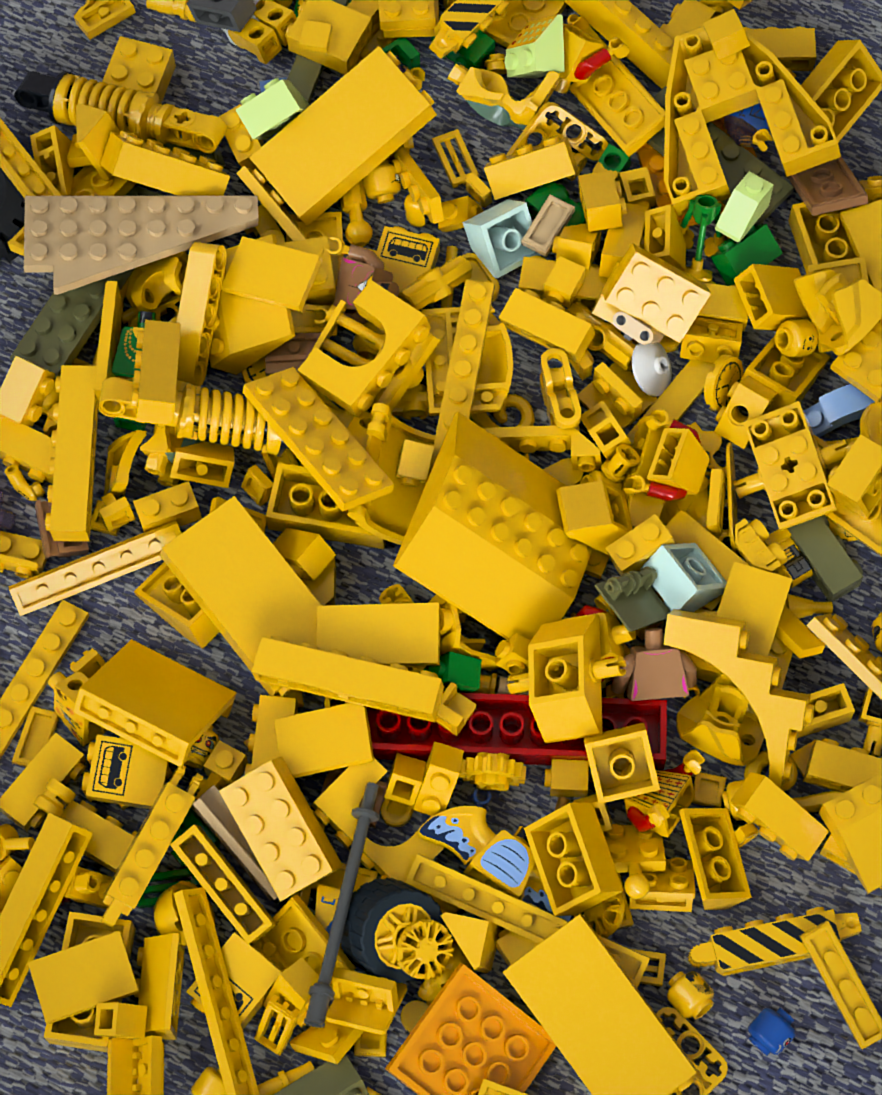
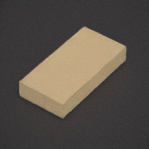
(547, 224)

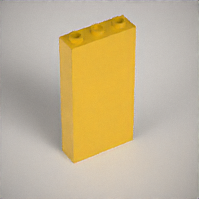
(344, 135)
(242, 583)
(598, 1015)

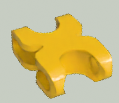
(159, 280)
(559, 392)

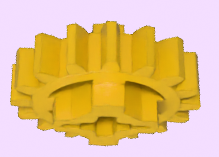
(493, 771)

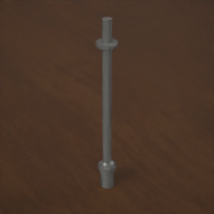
(322, 991)

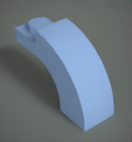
(837, 409)

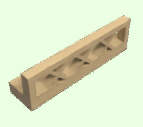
(217, 817)

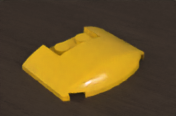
(495, 367)

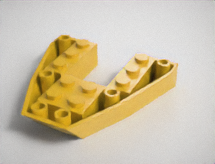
(710, 88)

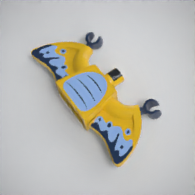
(497, 860)

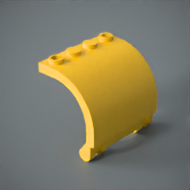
(392, 513)

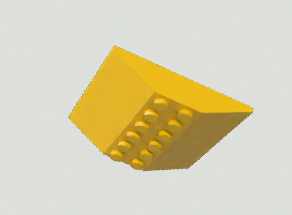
(493, 535)

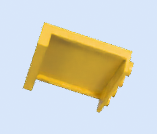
(153, 701)

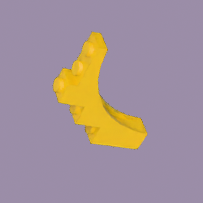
(755, 675)

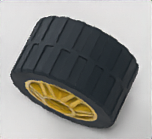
(377, 919)

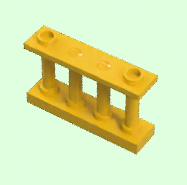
(334, 317)

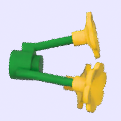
(704, 210)

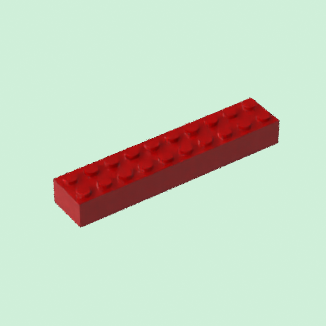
(508, 726)

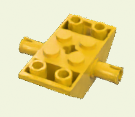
(787, 441)
(567, 678)

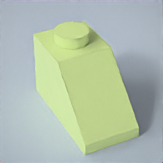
(744, 206)

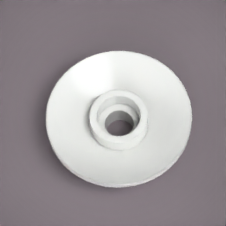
(651, 368)

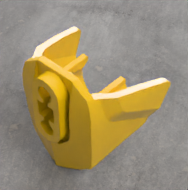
(839, 308)
(451, 637)
(721, 722)

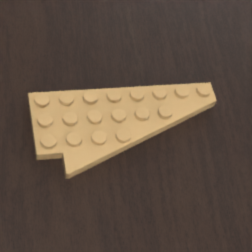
(107, 235)

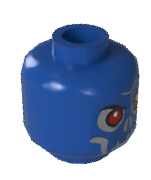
(771, 1031)

